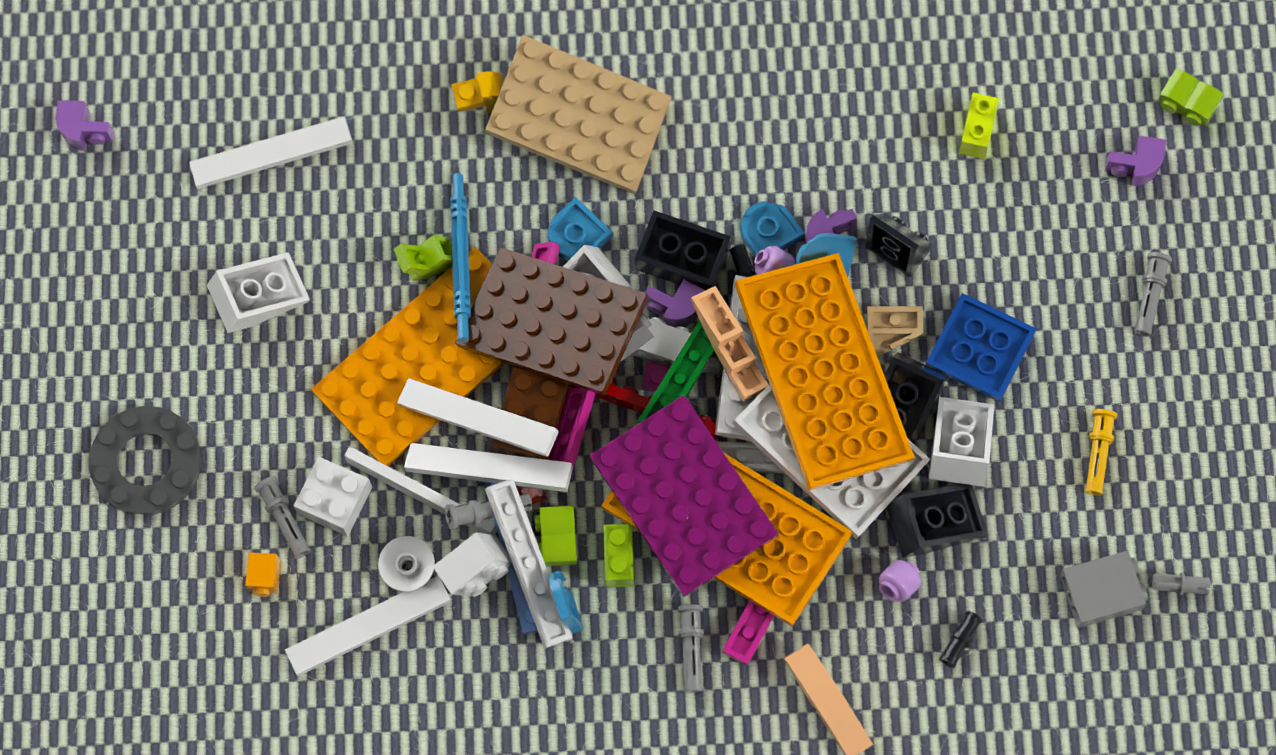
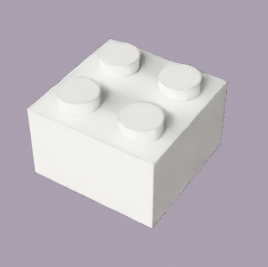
(333, 496)
(473, 565)

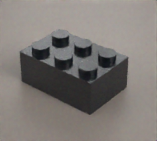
(681, 251)

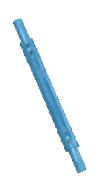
(460, 258)

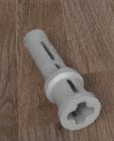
(1154, 281)
(277, 505)
(475, 512)
(691, 635)

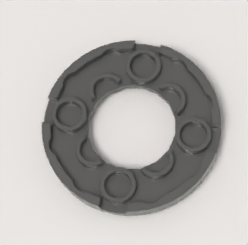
(148, 498)

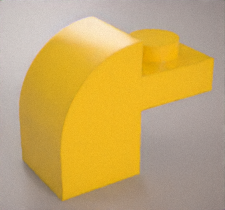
(478, 91)

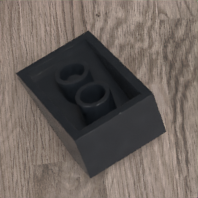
(896, 243)
(914, 392)
(936, 519)

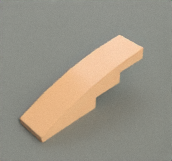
(728, 343)
(828, 701)

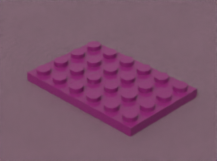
(683, 495)

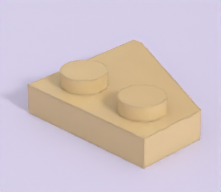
(893, 326)

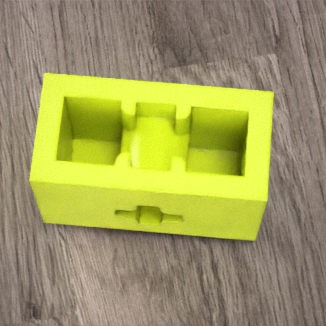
(978, 125)

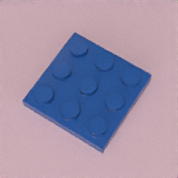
(981, 347)

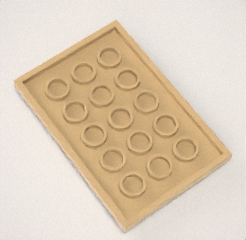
(578, 114)

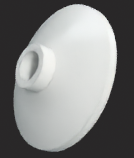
(405, 550)

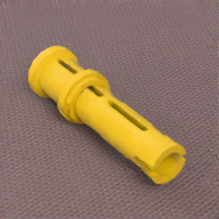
(1104, 438)

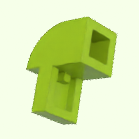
(425, 259)

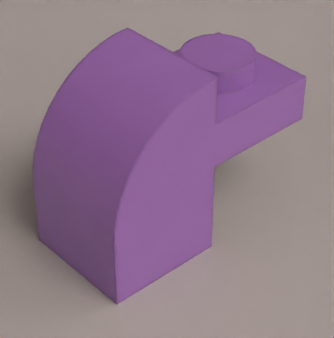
(75, 127)
(1142, 165)
(837, 223)
(676, 309)

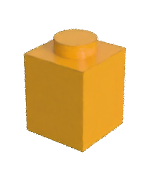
(262, 574)

